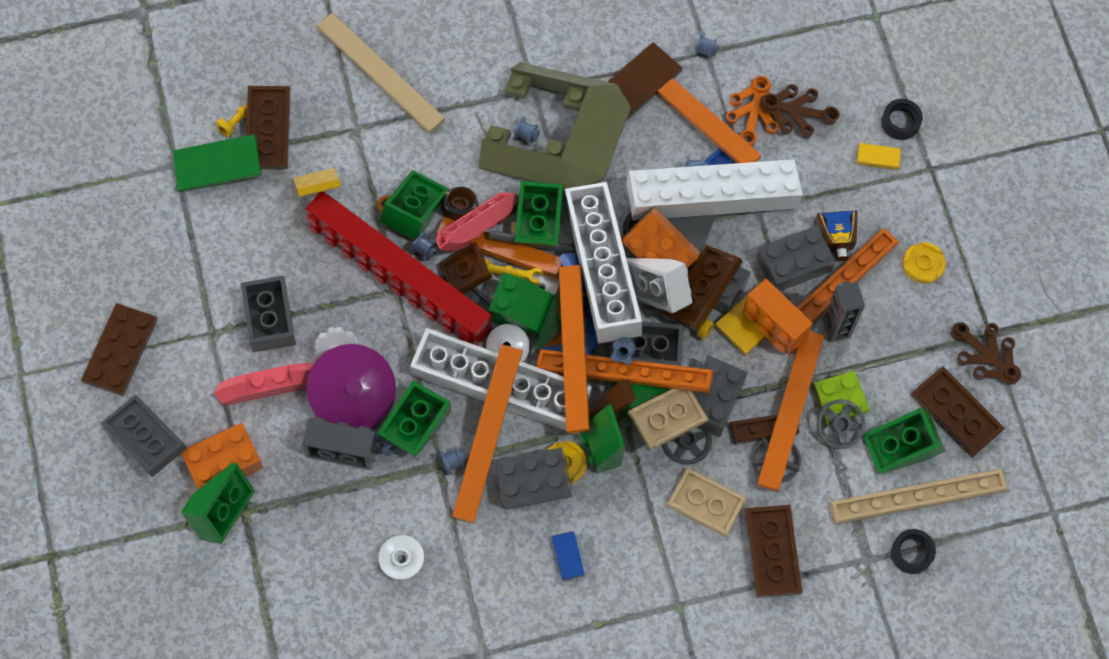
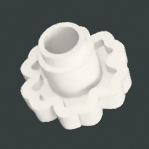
(333, 338)

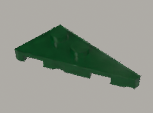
(552, 321)

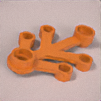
(752, 107)

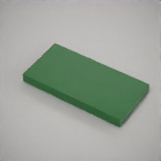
(217, 163)

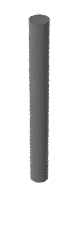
(511, 239)

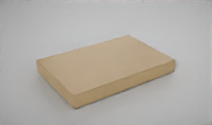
(667, 417)
(706, 502)

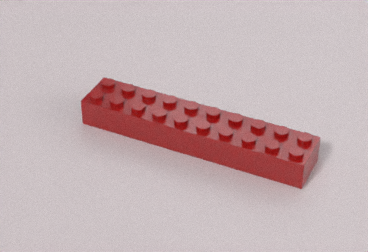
(398, 269)

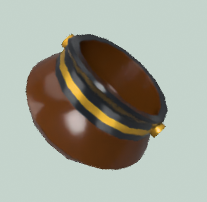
(458, 202)

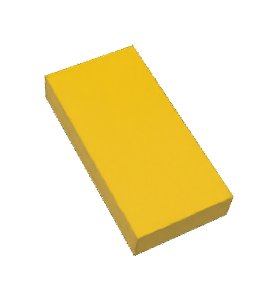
(878, 156)

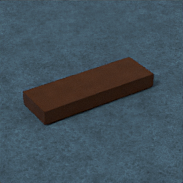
(618, 397)
(753, 429)

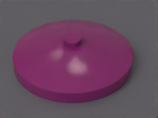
(351, 386)

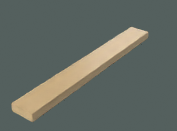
(381, 73)
(918, 496)

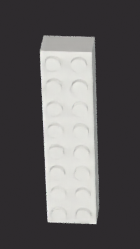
(714, 189)
(603, 262)
(469, 372)

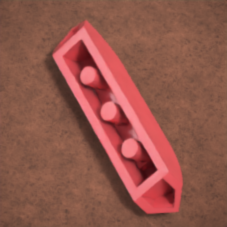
(470, 226)
(263, 383)

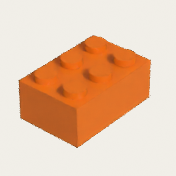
(659, 239)
(777, 317)
(218, 452)

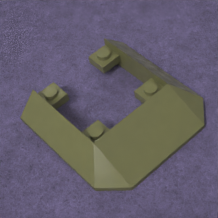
(590, 144)

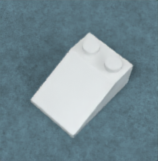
(660, 283)

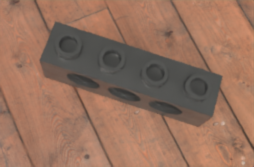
(843, 311)

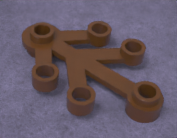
(796, 109)
(988, 355)

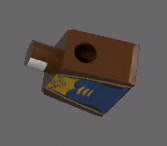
(838, 231)

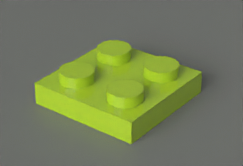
(841, 387)

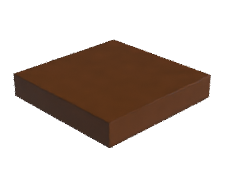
(466, 269)

